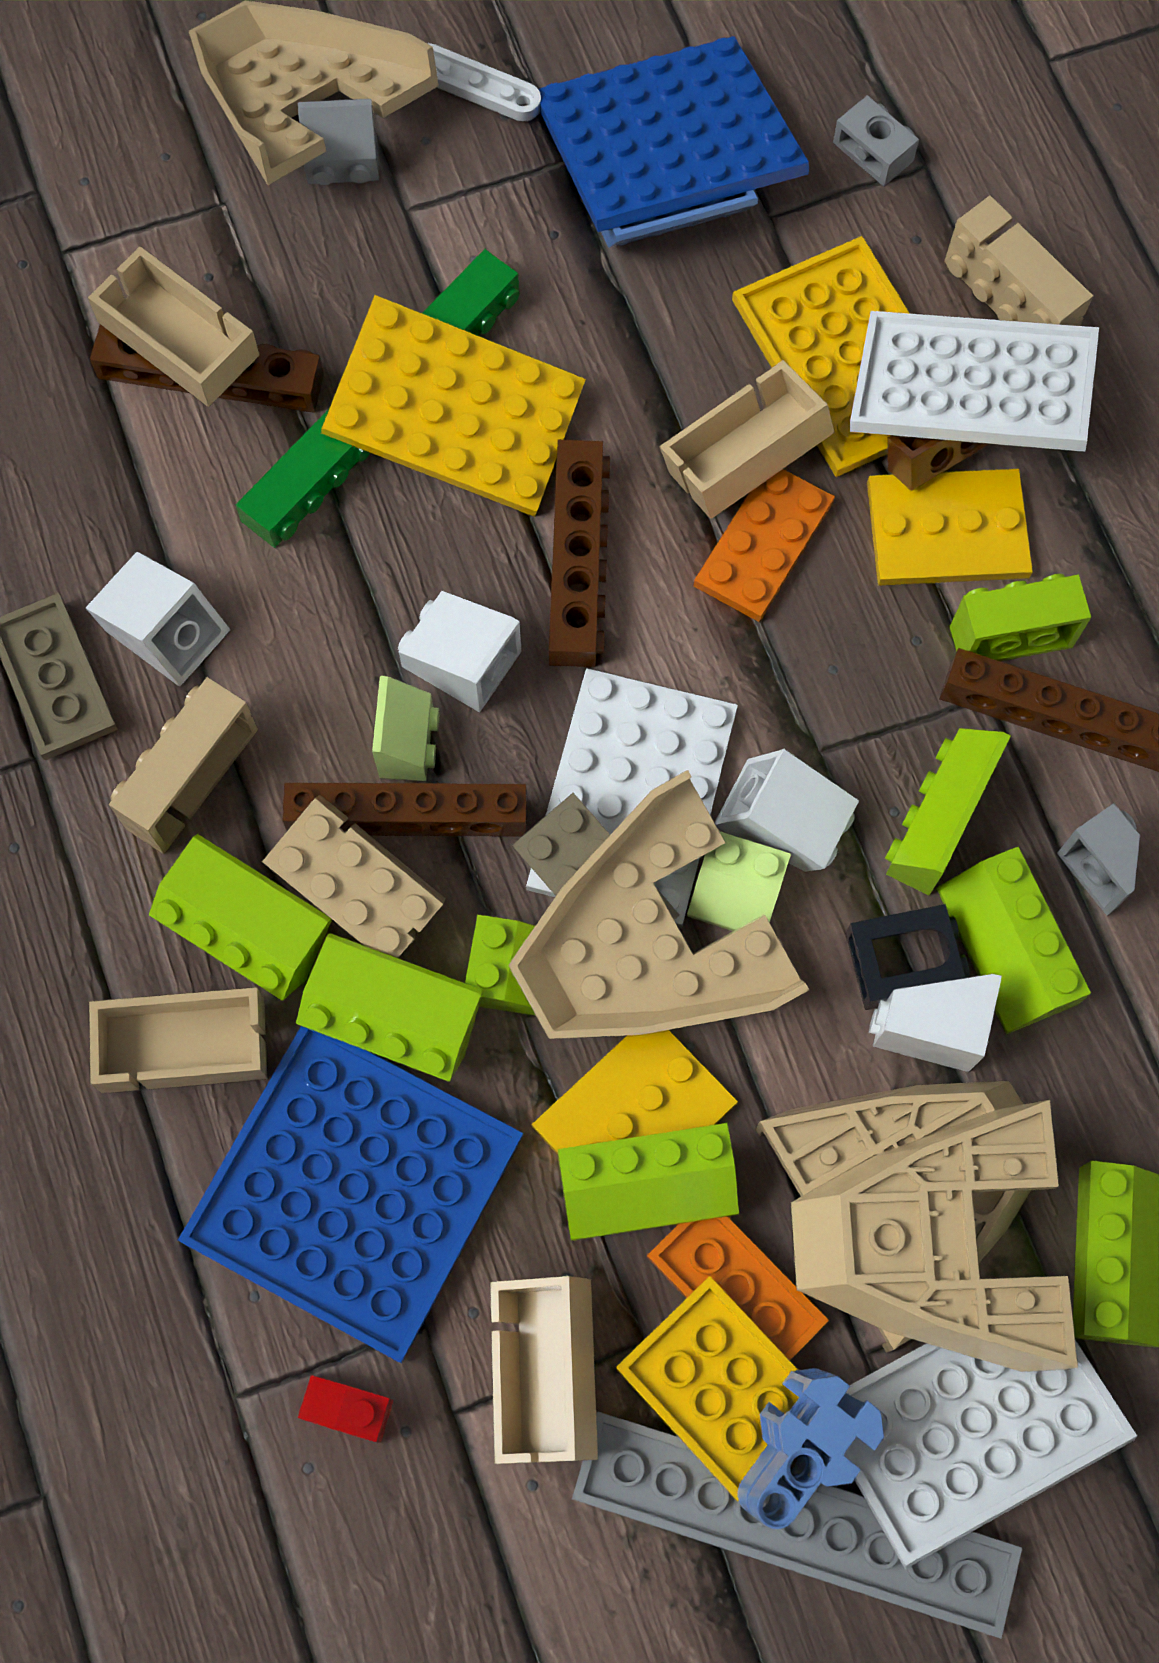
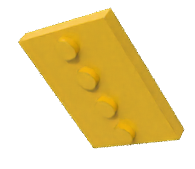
(950, 528)
(636, 1091)
(710, 1380)

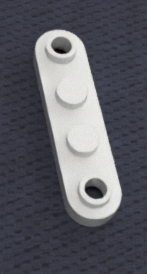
(486, 85)

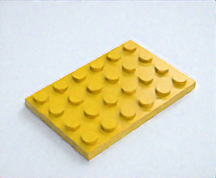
(818, 325)
(453, 405)

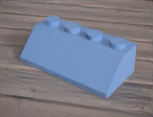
(680, 219)

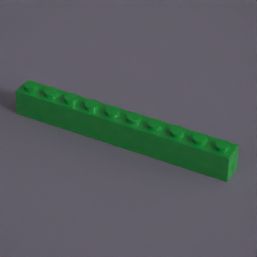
(320, 462)

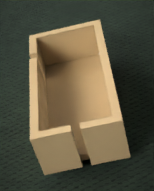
(1014, 270)
(174, 326)
(743, 447)
(183, 764)
(354, 879)
(177, 1040)
(544, 1371)

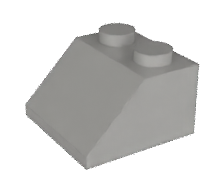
(348, 140)
(1104, 857)

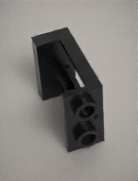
(864, 960)

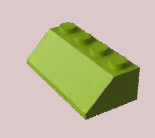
(946, 808)
(240, 917)
(1016, 937)
(389, 1007)
(648, 1181)
(1117, 1255)

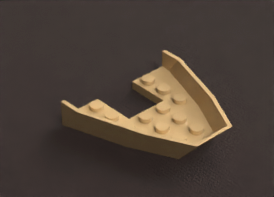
(273, 56)
(612, 954)
(835, 1136)
(902, 1248)

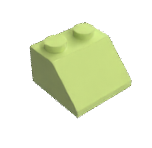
(404, 731)
(738, 883)

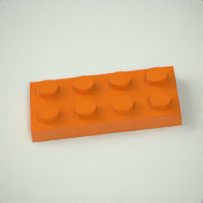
(763, 543)
(746, 1275)

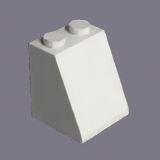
(159, 617)
(461, 648)
(788, 809)
(939, 1021)

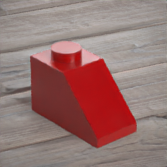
(345, 1409)

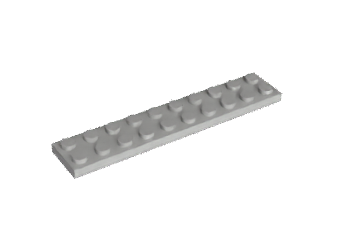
(831, 1539)

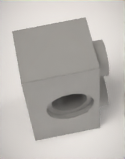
(875, 140)

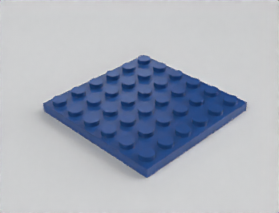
(669, 133)
(352, 1190)

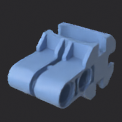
(815, 1432)

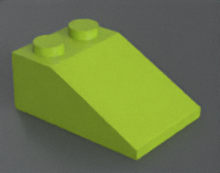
(491, 952)

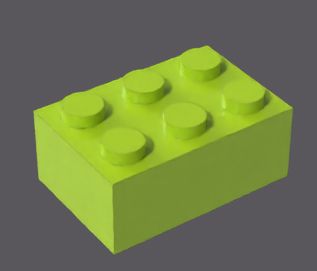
(1022, 618)

